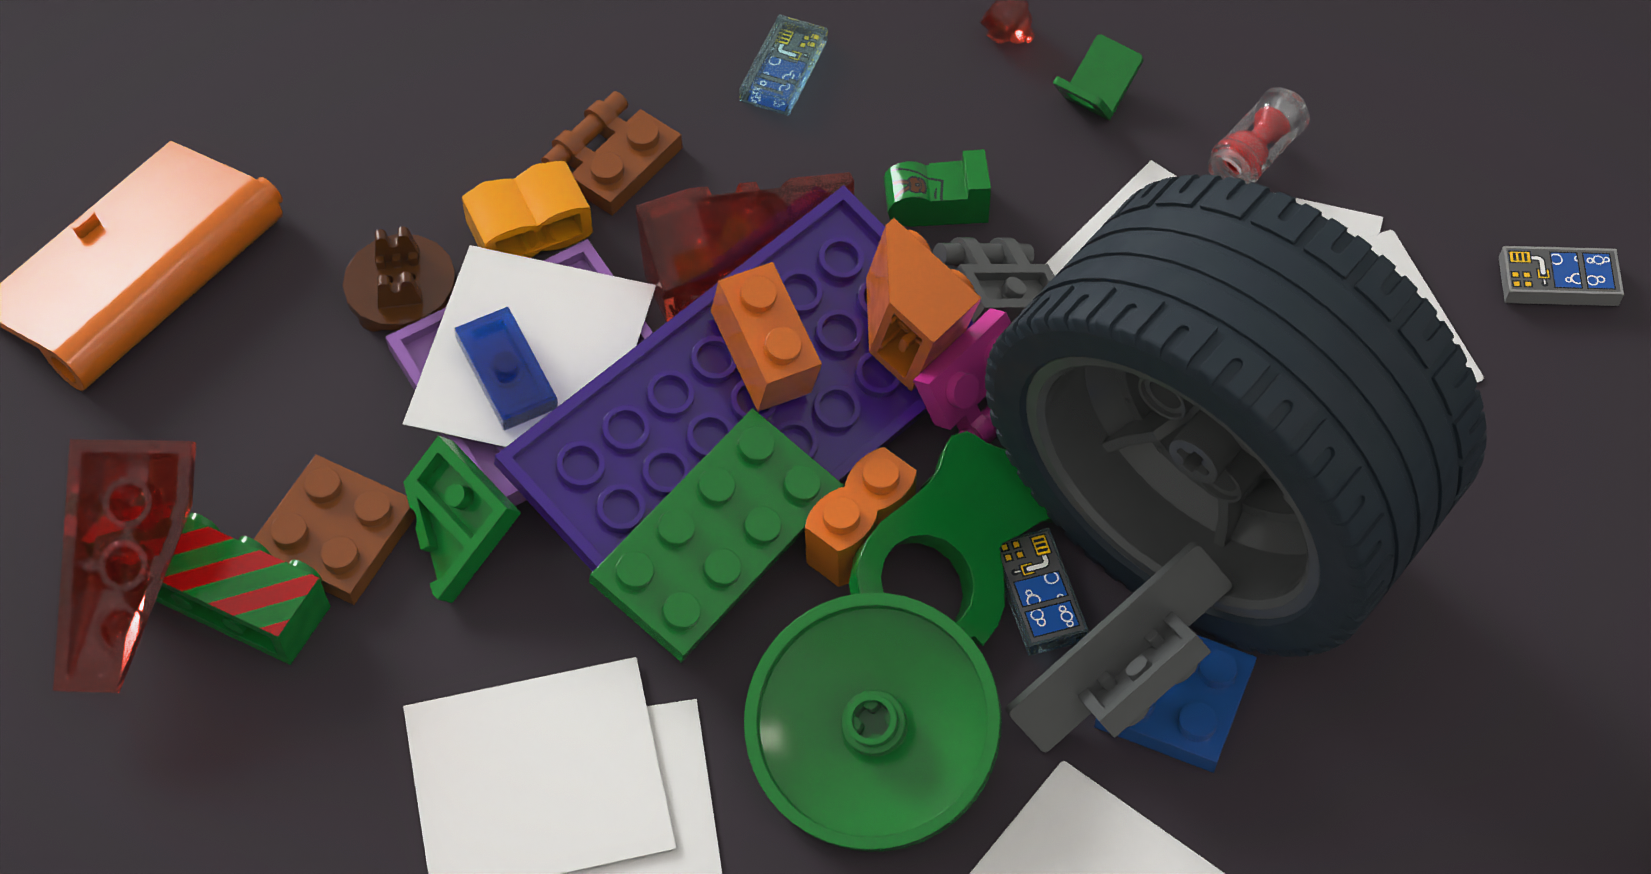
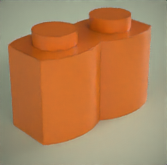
(851, 513)

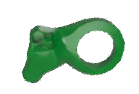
(966, 515)

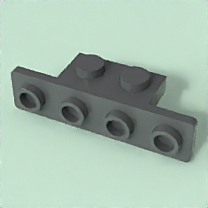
(1127, 656)

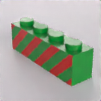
(243, 590)

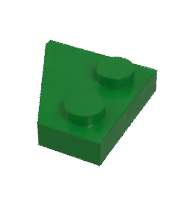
(456, 514)

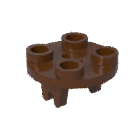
(419, 277)

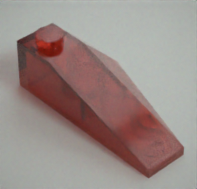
(703, 237)

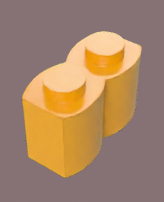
(529, 213)

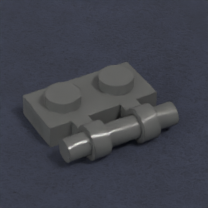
(997, 271)

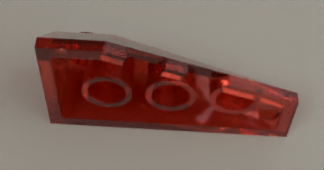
(118, 541)

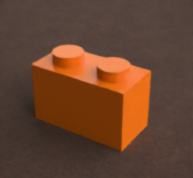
(765, 336)

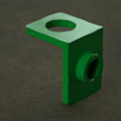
(1102, 77)

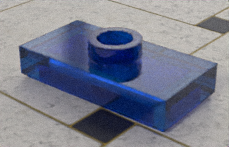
(506, 368)

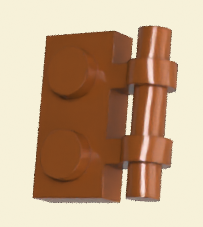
(621, 163)

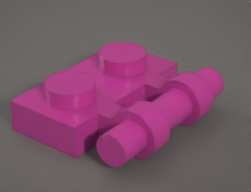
(957, 378)

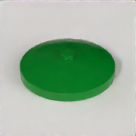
(873, 722)

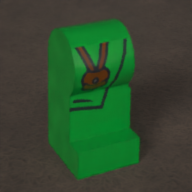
(939, 191)

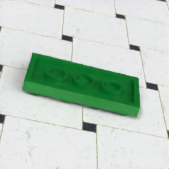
(714, 535)

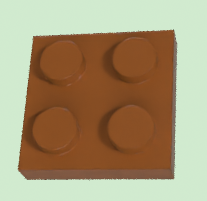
(337, 526)

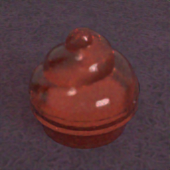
(1008, 22)

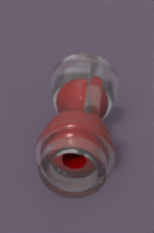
(1276, 119)

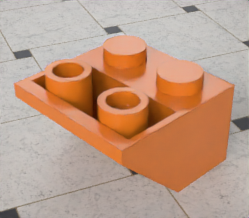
(914, 303)

